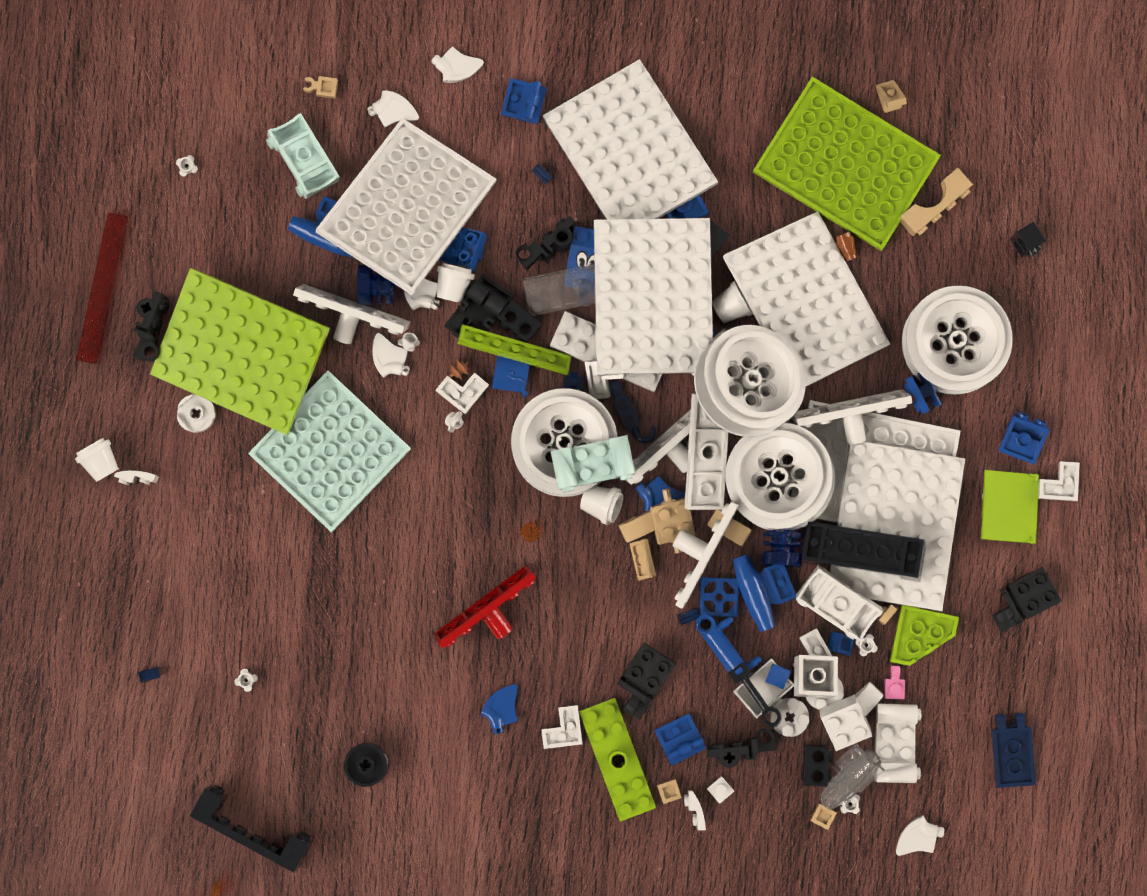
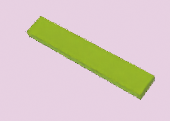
(514, 349)

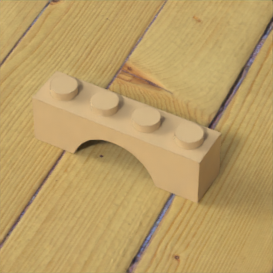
(953, 187)

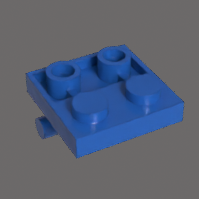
(524, 101)
(465, 249)
(920, 393)
(680, 739)

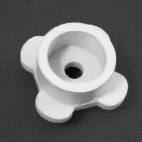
(186, 160)
(409, 341)
(454, 421)
(871, 645)
(246, 685)
(853, 808)

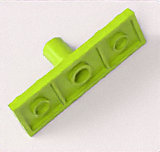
(610, 738)

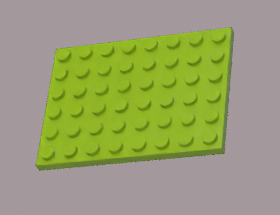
(846, 163)
(239, 351)

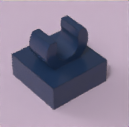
(573, 381)

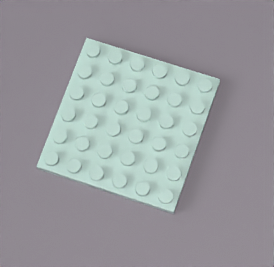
(331, 453)

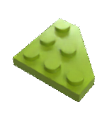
(920, 633)

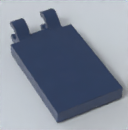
(1012, 752)

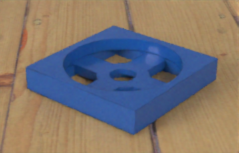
(733, 612)

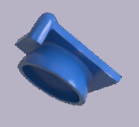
(510, 375)

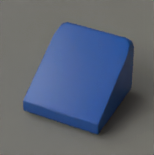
(840, 643)
(777, 676)

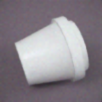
(453, 282)
(731, 304)
(98, 459)
(602, 503)

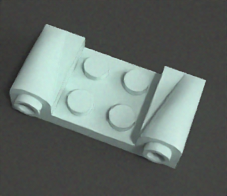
(303, 156)
(593, 463)

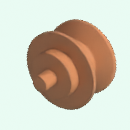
(459, 369)

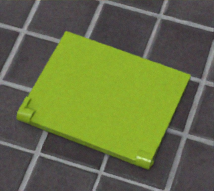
(1010, 506)

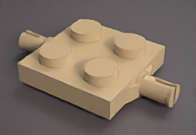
(670, 518)

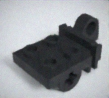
(550, 242)
(480, 306)
(150, 324)
(1026, 597)
(644, 677)
(737, 748)

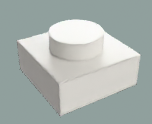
(720, 789)

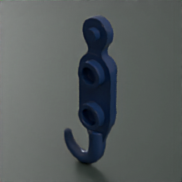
(628, 414)

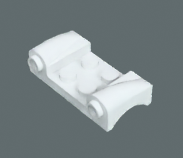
(838, 603)
(897, 742)

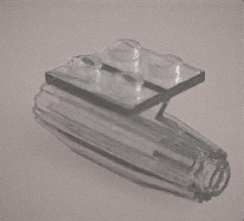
(855, 773)

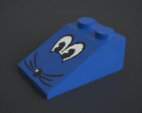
(581, 248)

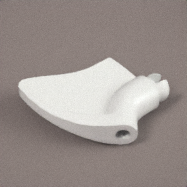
(456, 66)
(392, 109)
(423, 296)
(388, 357)
(918, 836)

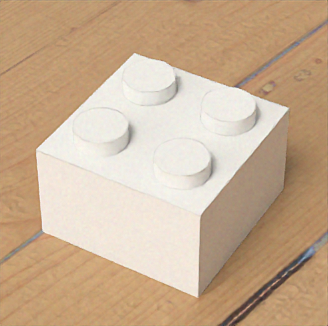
(816, 676)
(845, 722)

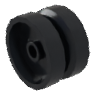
(355, 767)

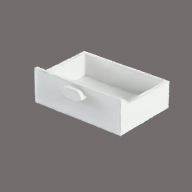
(770, 693)

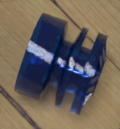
(371, 285)
(782, 548)

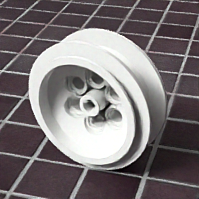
(980, 316)
(763, 353)
(538, 419)
(747, 467)

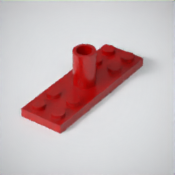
(487, 610)

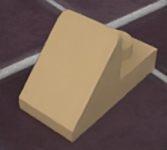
(890, 96)

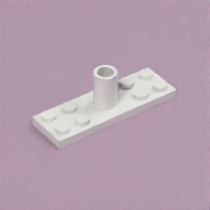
(350, 313)
(578, 339)
(851, 412)
(667, 443)
(705, 462)
(701, 551)

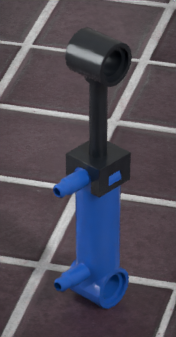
(734, 664)

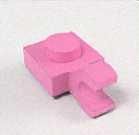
(894, 687)

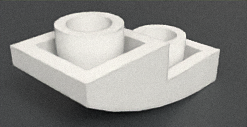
(126, 477)
(868, 697)
(693, 805)

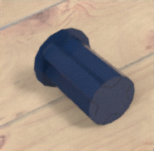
(541, 173)
(688, 616)
(149, 674)

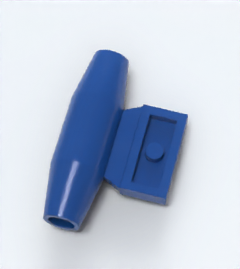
(306, 228)
(762, 589)

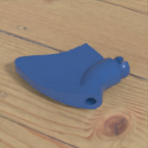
(653, 494)
(501, 708)

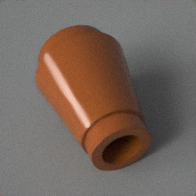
(846, 245)

